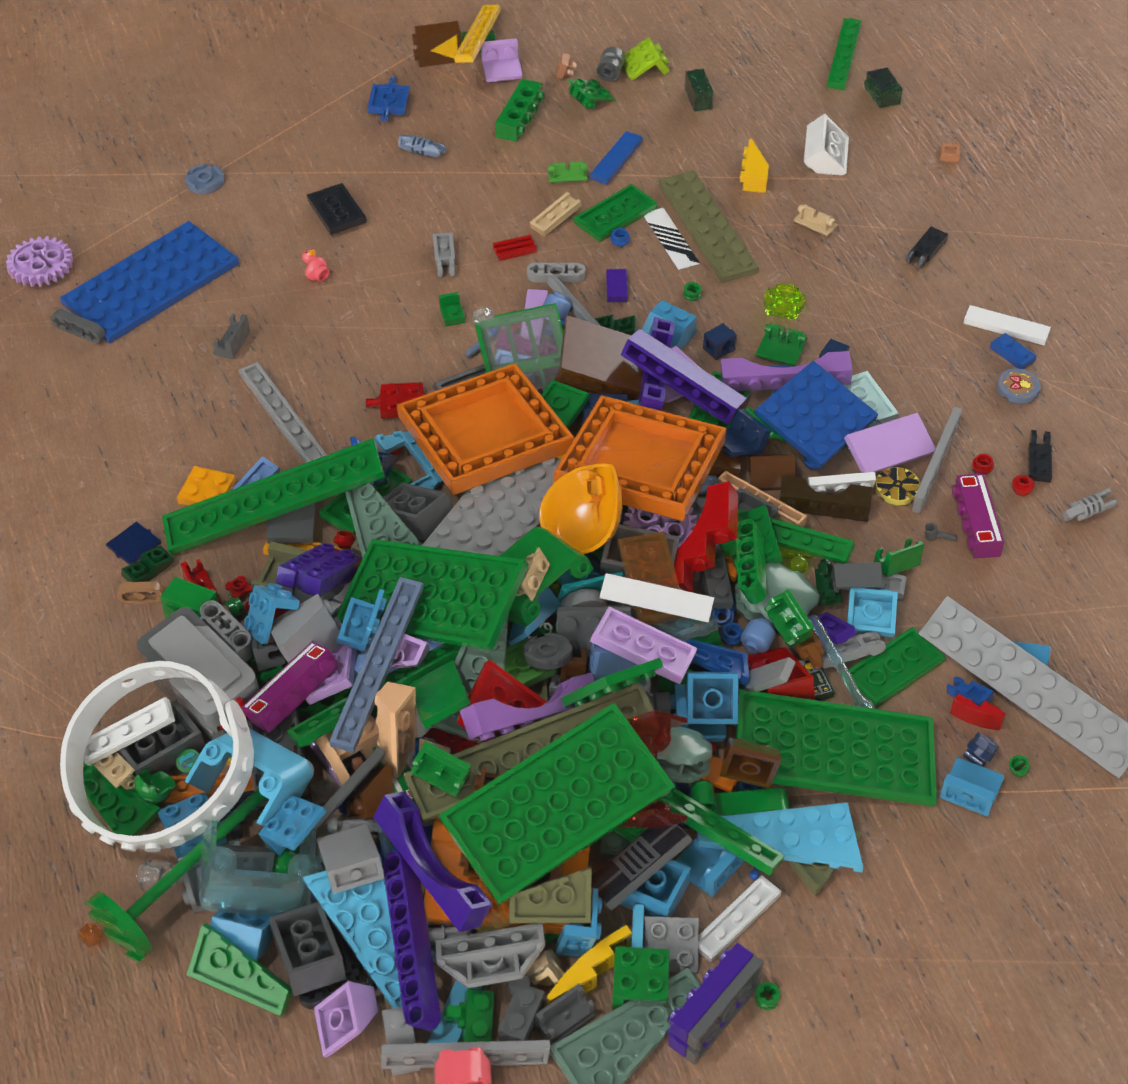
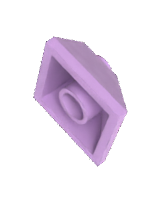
(344, 1015)

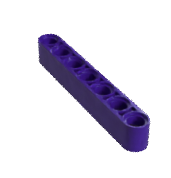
(411, 944)

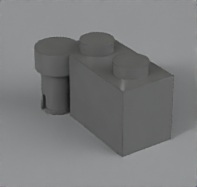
(519, 1018)

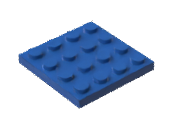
(815, 413)

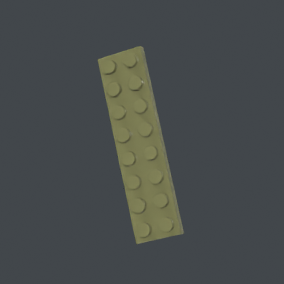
(708, 226)

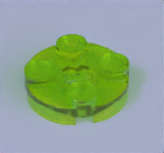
(776, 306)

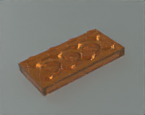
(649, 561)

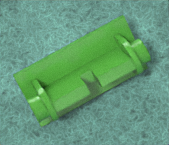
(575, 172)

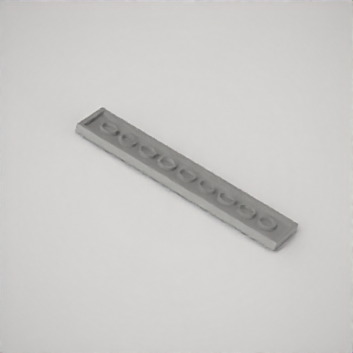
(1030, 685)

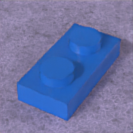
(1013, 351)

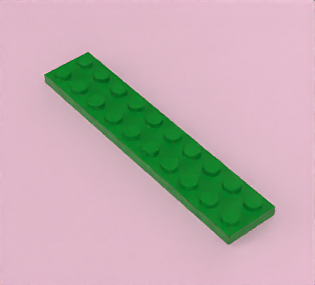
(272, 496)

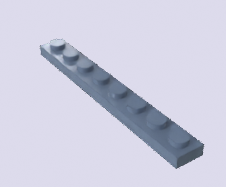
(376, 665)

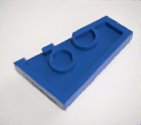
(721, 660)

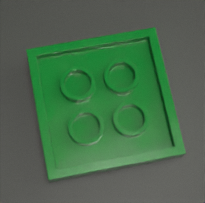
(612, 683)

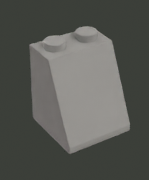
(309, 623)

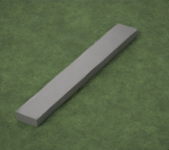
(281, 413)

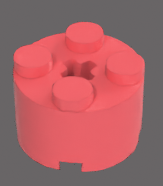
(462, 1067)

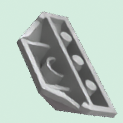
(491, 955)

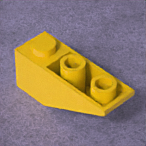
(756, 169)

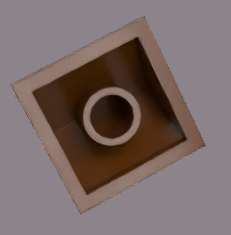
(768, 470)

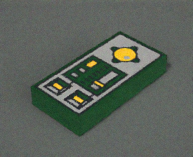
(822, 686)

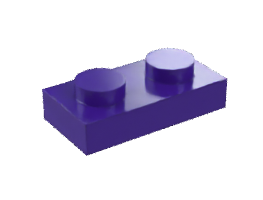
(837, 629)

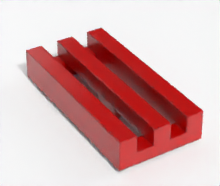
(514, 247)

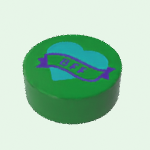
(186, 760)

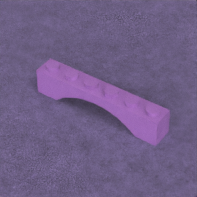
(749, 376)
(491, 716)

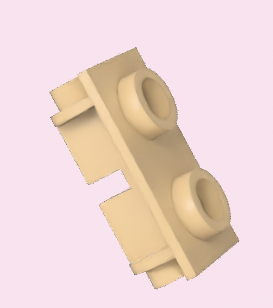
(820, 223)
(534, 575)
(117, 771)

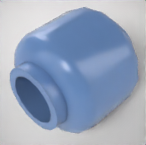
(562, 303)
(758, 636)

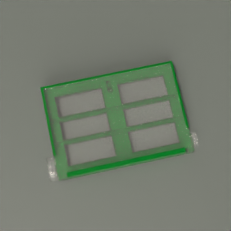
(522, 337)

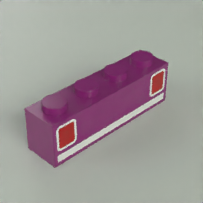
(978, 516)
(290, 687)

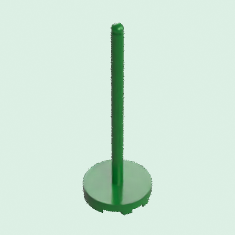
(121, 924)

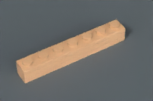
(785, 512)

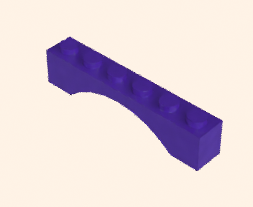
(651, 389)
(460, 901)

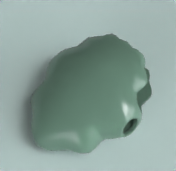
(778, 580)
(686, 756)

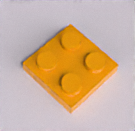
(204, 484)

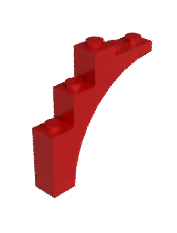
(715, 526)

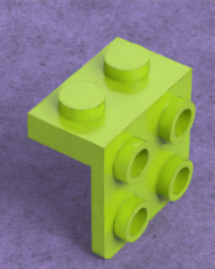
(644, 57)

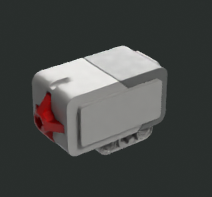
(209, 650)

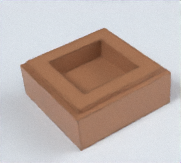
(950, 152)

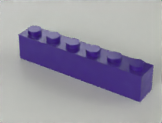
(683, 376)

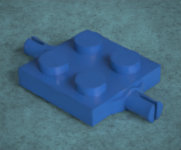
(388, 99)

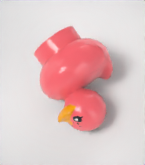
(316, 266)

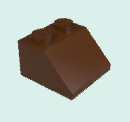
(750, 762)
(369, 794)

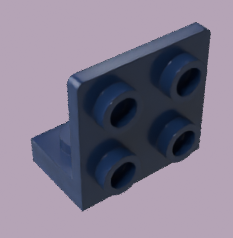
(745, 435)

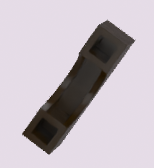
(850, 504)

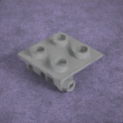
(676, 935)

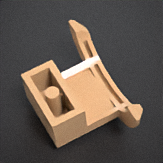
(335, 756)

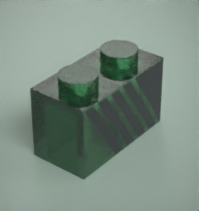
(883, 87)
(698, 90)

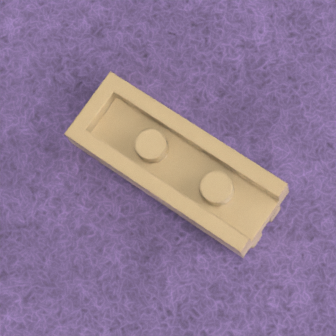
(555, 214)

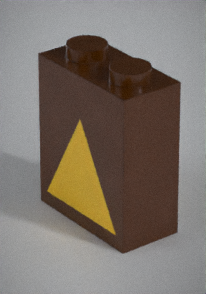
(436, 43)

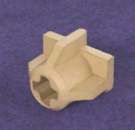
(545, 969)

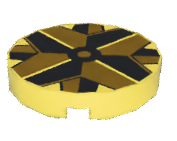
(897, 486)

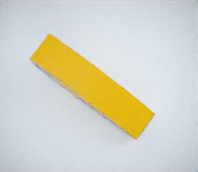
(591, 964)

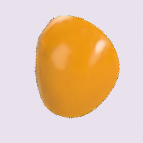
(583, 507)

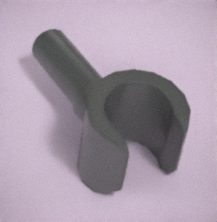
(931, 533)

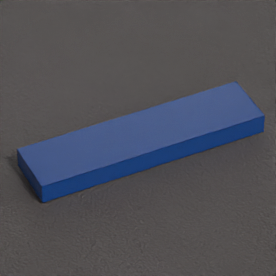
(616, 157)

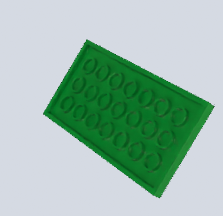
(462, 593)
(843, 746)
(556, 803)

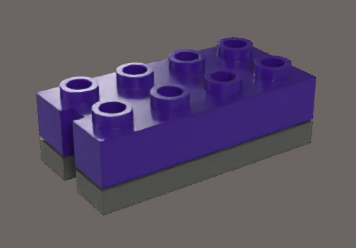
(318, 571)
(714, 1002)

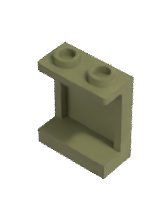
(278, 555)

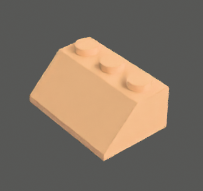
(396, 724)

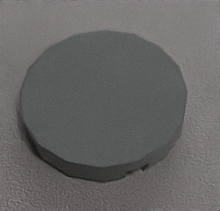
(548, 651)

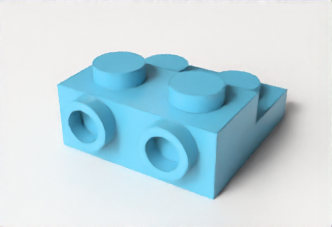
(872, 611)

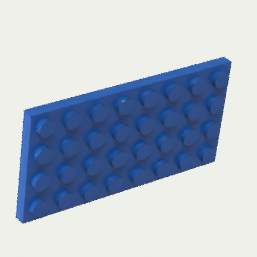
(150, 280)

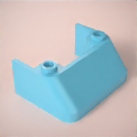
(283, 770)

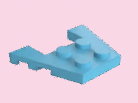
(399, 439)

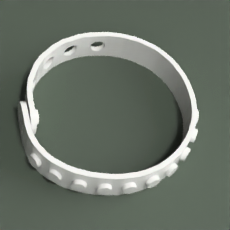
(90, 713)

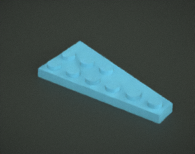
(803, 834)
(365, 925)

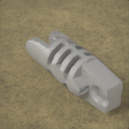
(1089, 506)

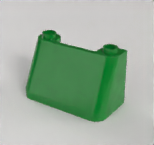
(560, 557)

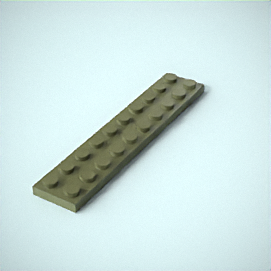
(514, 747)

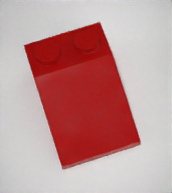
(800, 680)

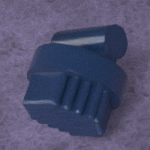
(980, 749)

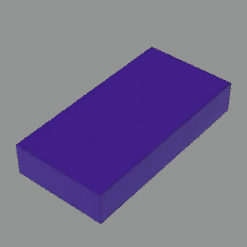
(616, 285)

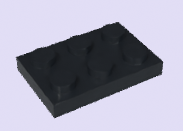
(336, 208)

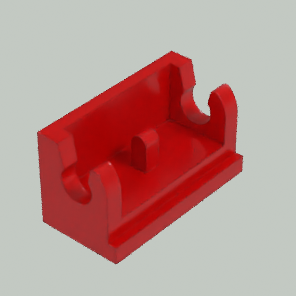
(198, 576)

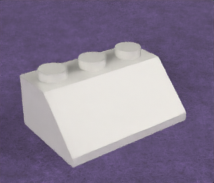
(826, 147)

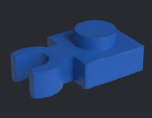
(972, 691)

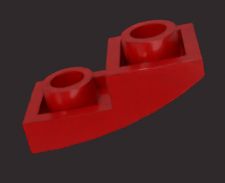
(983, 716)

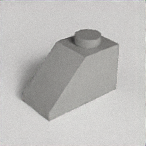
(398, 1032)

